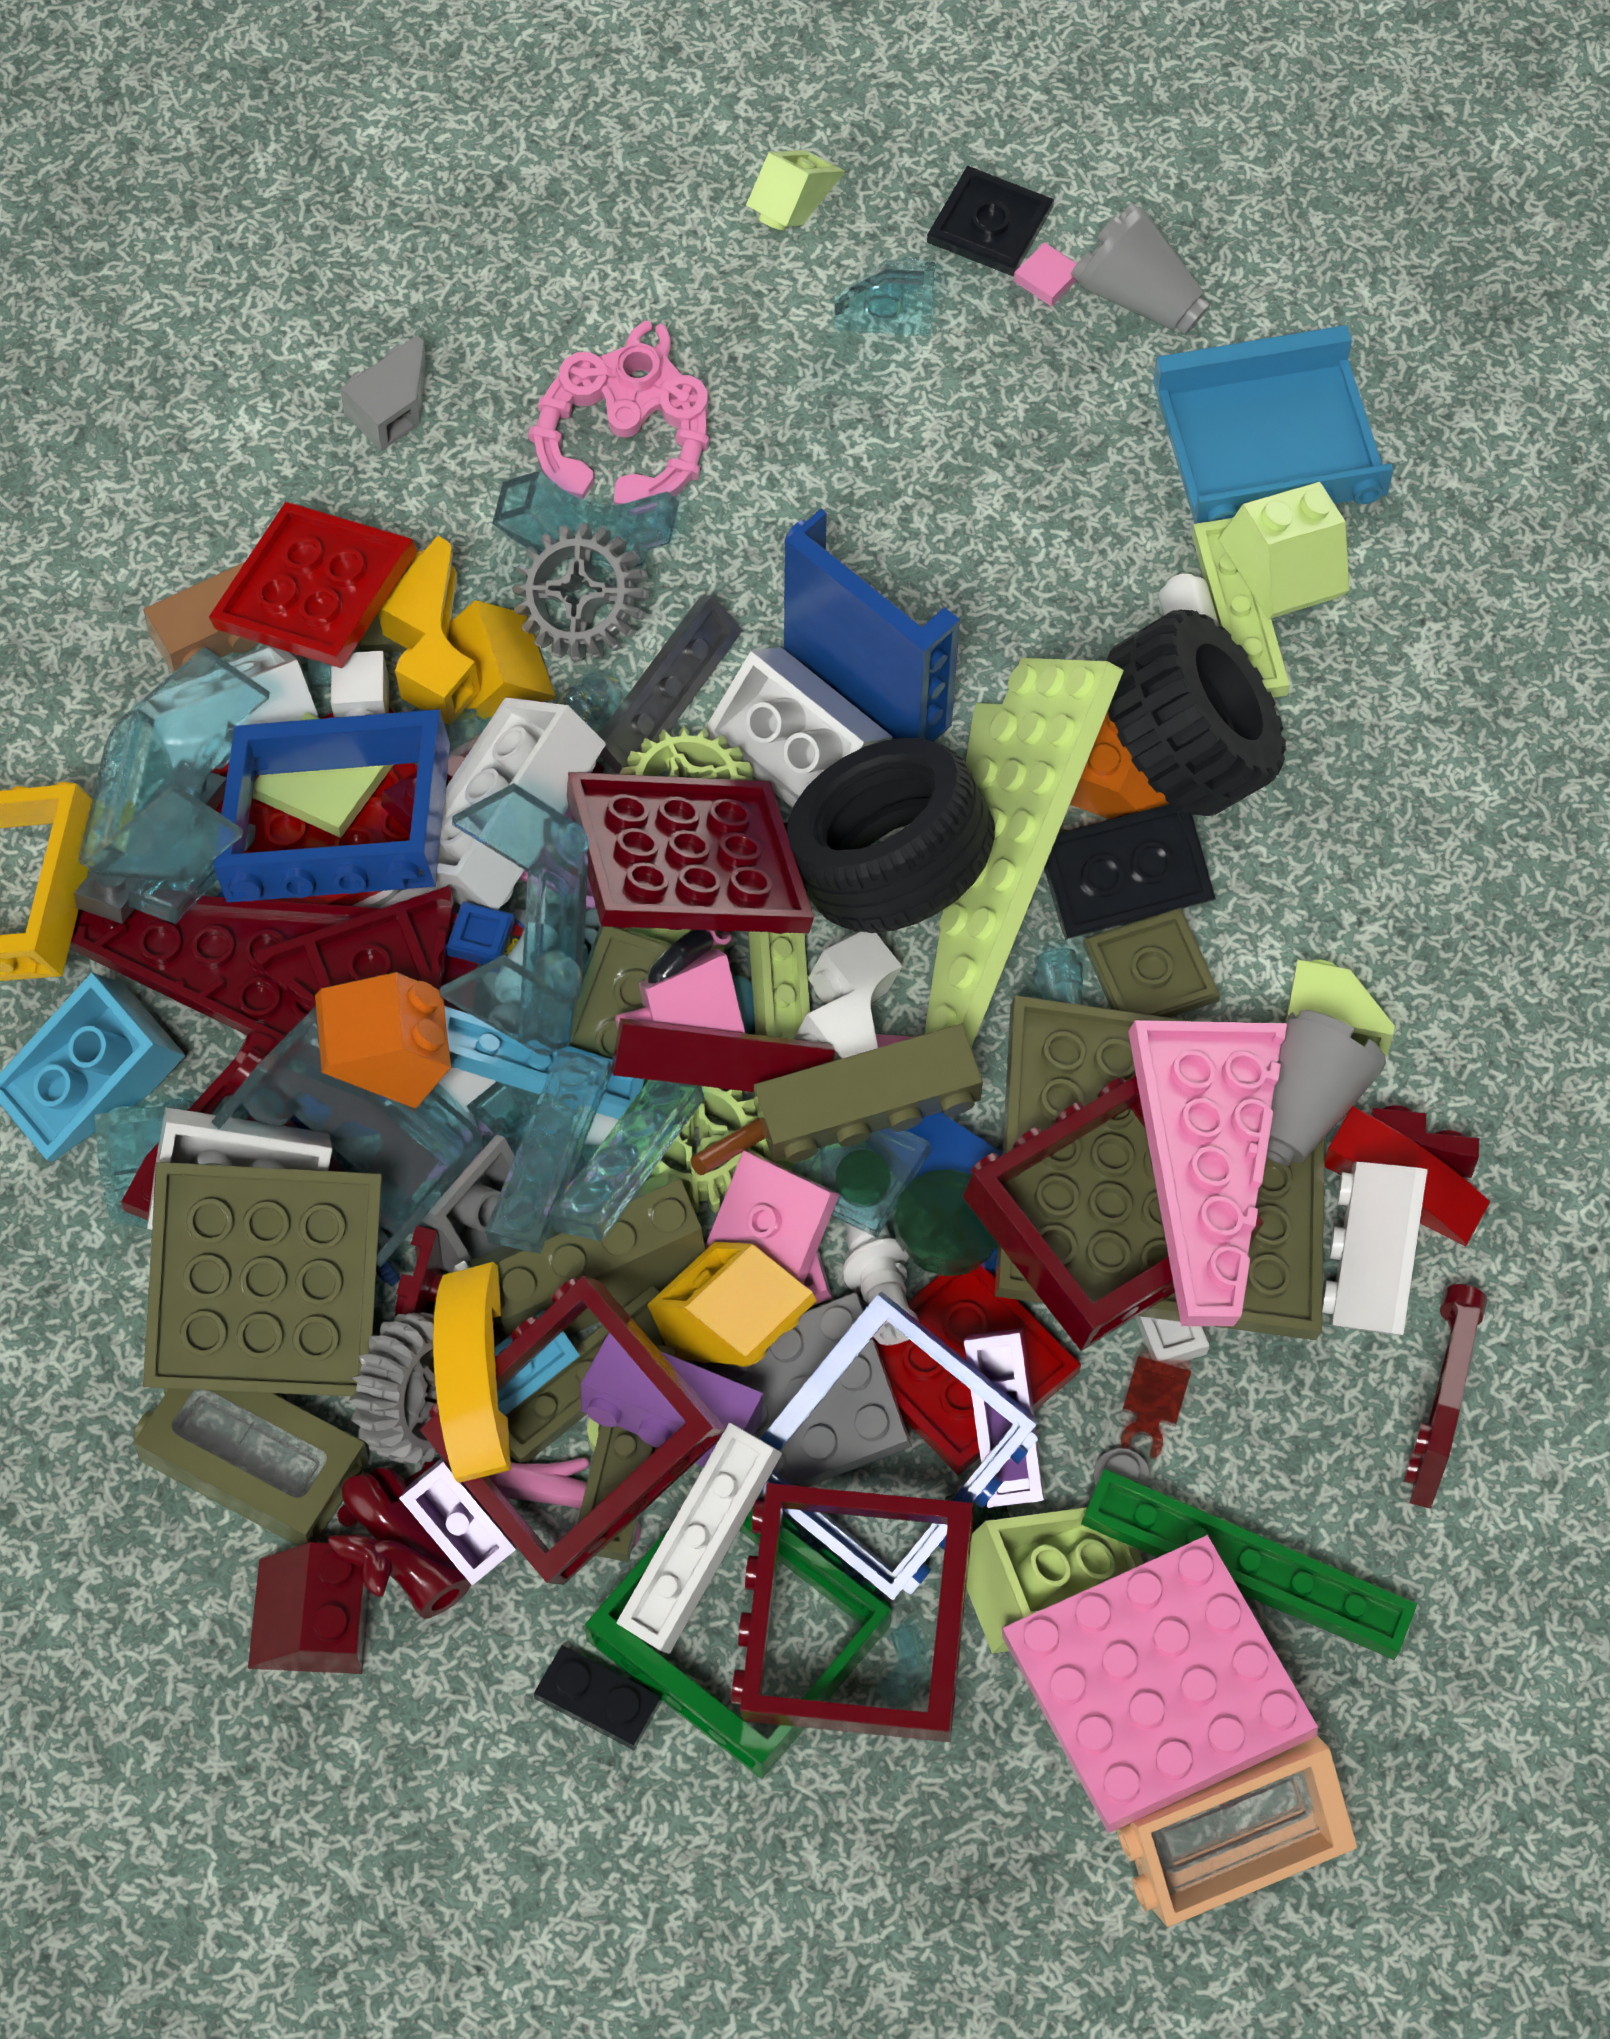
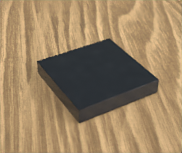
(990, 220)

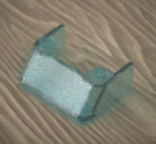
(153, 770)
(541, 997)
(410, 1147)

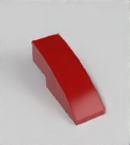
(1449, 1200)

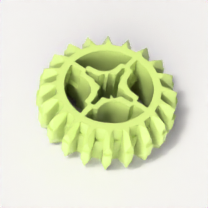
(689, 757)
(713, 1184)

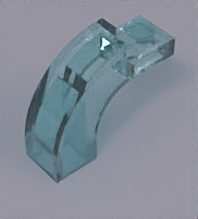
(538, 506)

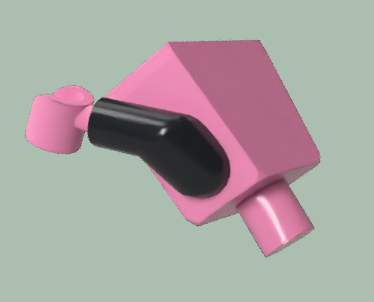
(691, 986)

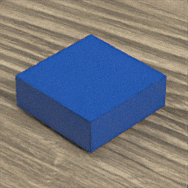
(479, 933)

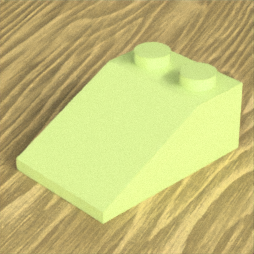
(1035, 1563)

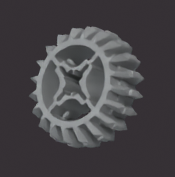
(582, 611)
(397, 1389)

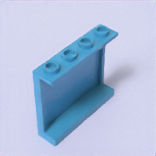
(1268, 422)

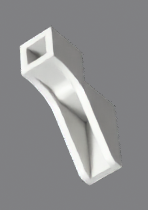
(849, 980)

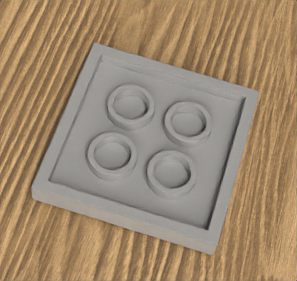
(852, 1422)

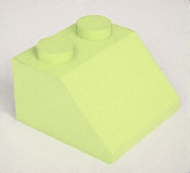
(1290, 549)

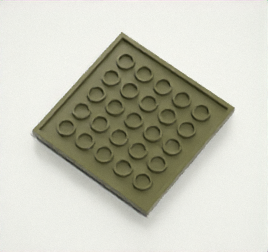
(1100, 1192)

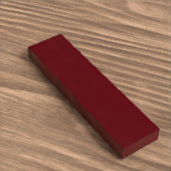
(709, 1055)

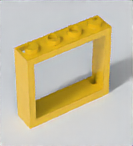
(53, 915)

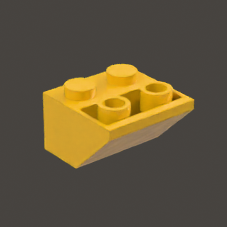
(729, 1306)

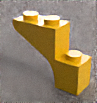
(419, 618)

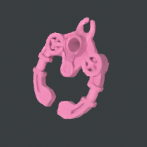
(629, 401)

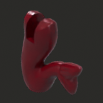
(401, 1547)

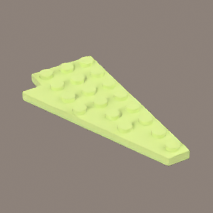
(1027, 769)

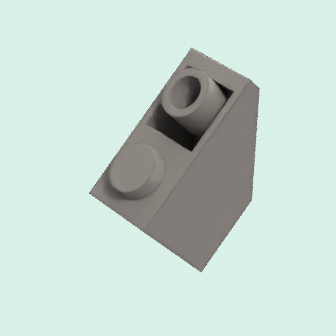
(388, 395)

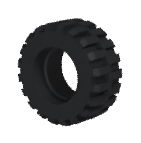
(1195, 713)

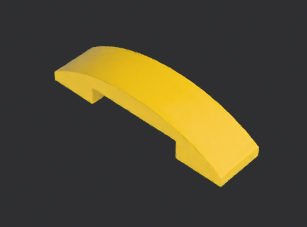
(466, 1373)

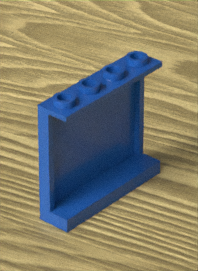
(865, 643)

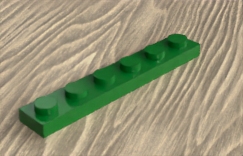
(1256, 1564)

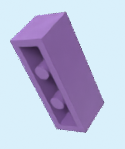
(623, 1396)

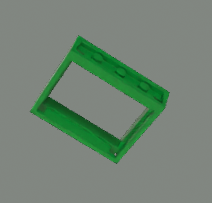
(700, 1708)

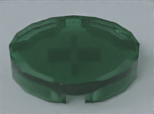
(940, 1226)

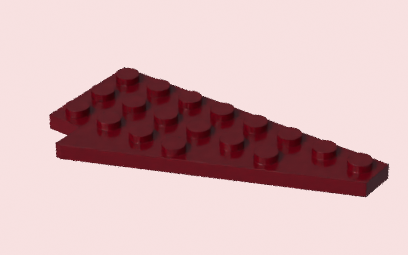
(211, 959)

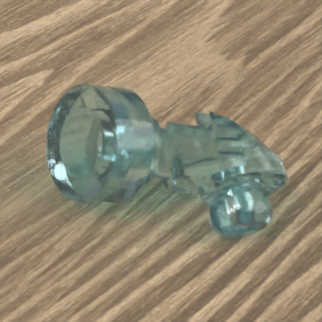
(594, 698)

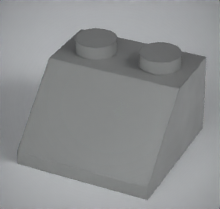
(468, 1205)

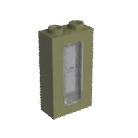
(253, 1457)

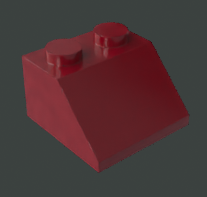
(309, 1612)

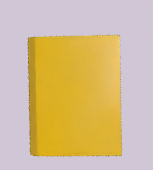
(503, 654)

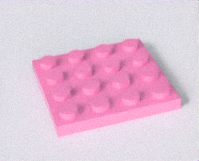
(1159, 1683)

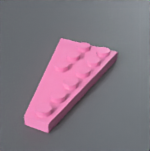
(1208, 1136)

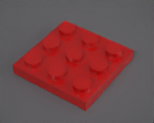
(313, 584)
(931, 1396)

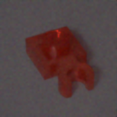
(1155, 1398)

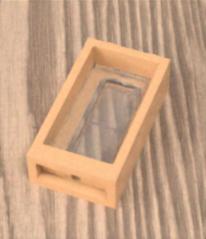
(1239, 1834)

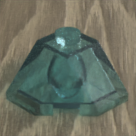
(889, 299)

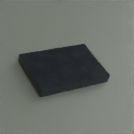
(1127, 870)

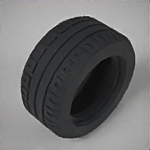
(913, 870)

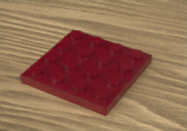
(688, 854)

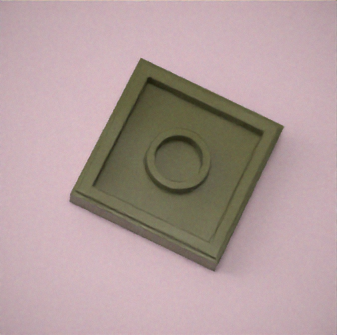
(1152, 967)

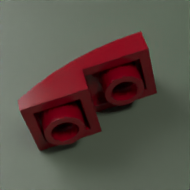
(1448, 1145)

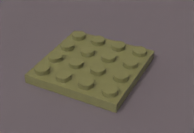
(260, 1279)

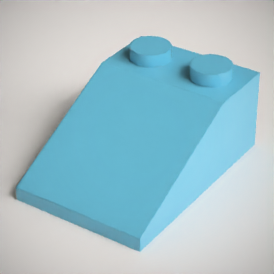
(84, 1062)

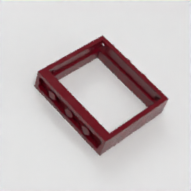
(1027, 1249)
(641, 1486)
(755, 1626)

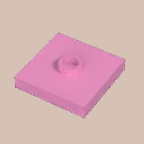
(775, 1213)

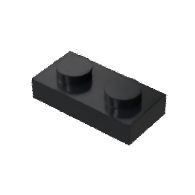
(597, 1697)

